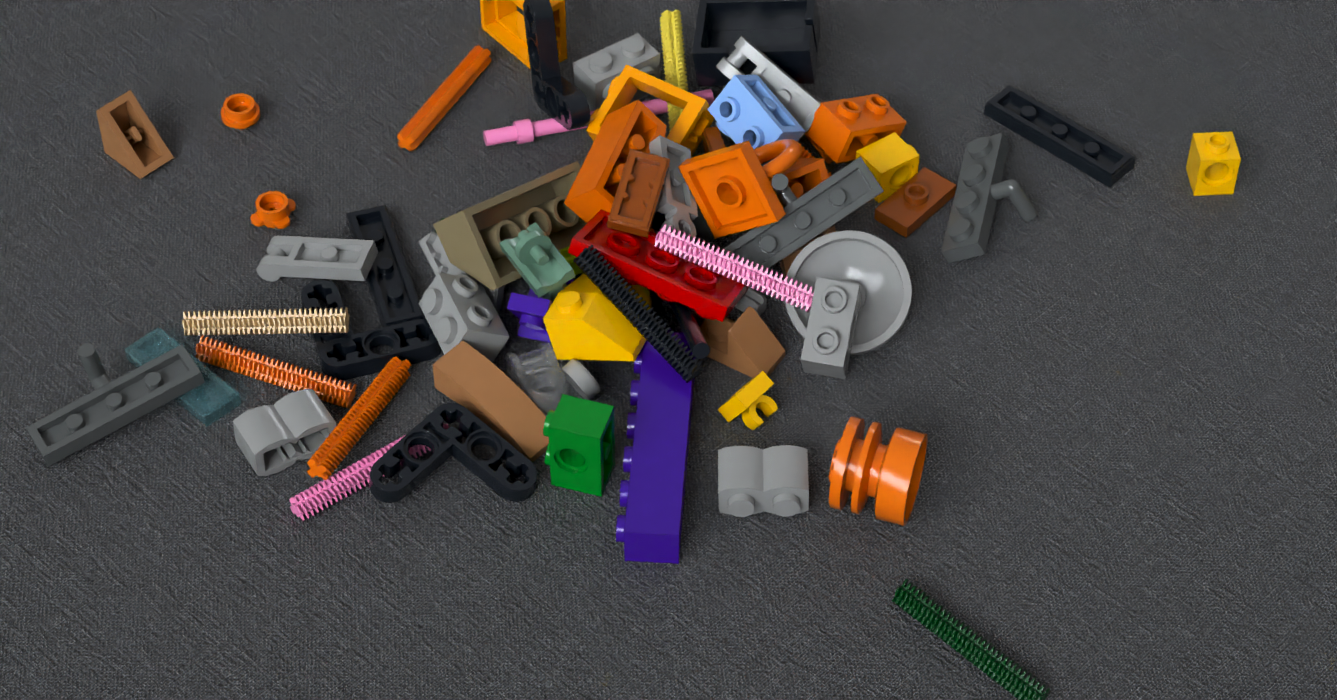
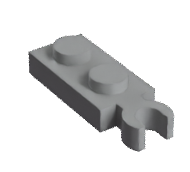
(676, 198)

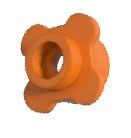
(273, 210)

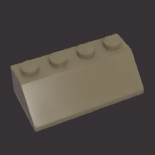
(474, 233)

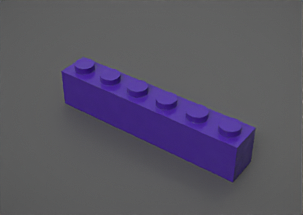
(655, 460)

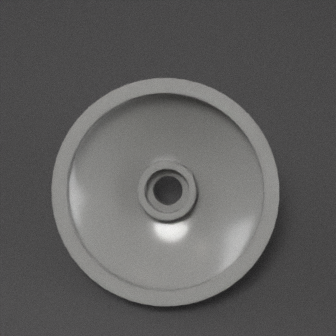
(864, 261)

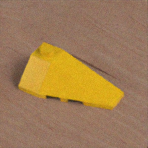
(590, 327)

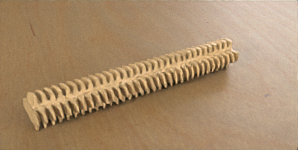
(265, 323)

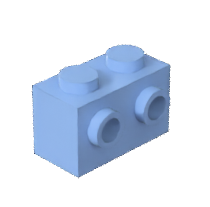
(753, 113)

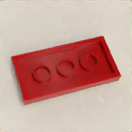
(658, 270)

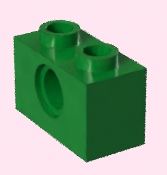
(580, 444)

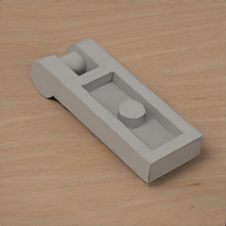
(790, 93)
(317, 258)

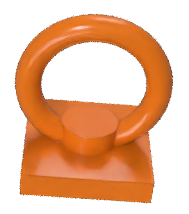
(736, 188)

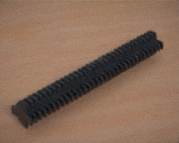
(637, 314)

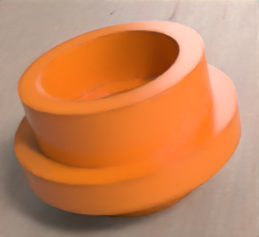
(240, 111)

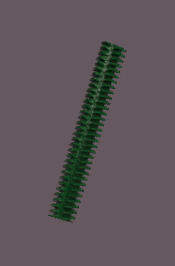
(968, 645)

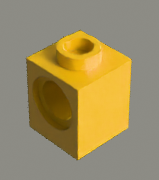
(890, 162)
(1213, 163)

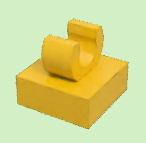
(748, 399)

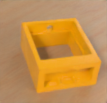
(507, 26)
(690, 124)

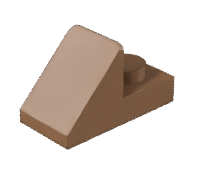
(743, 344)

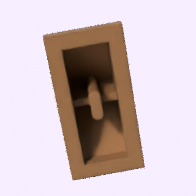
(131, 137)

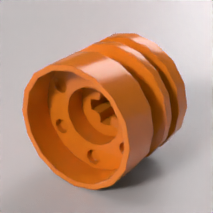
(877, 470)

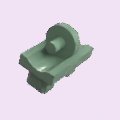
(538, 261)

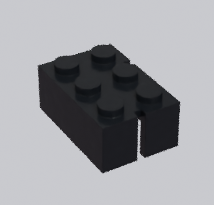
(779, 28)

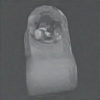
(538, 376)

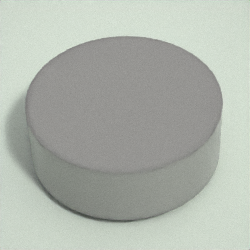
(581, 379)

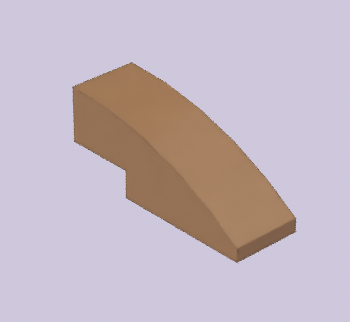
(492, 397)

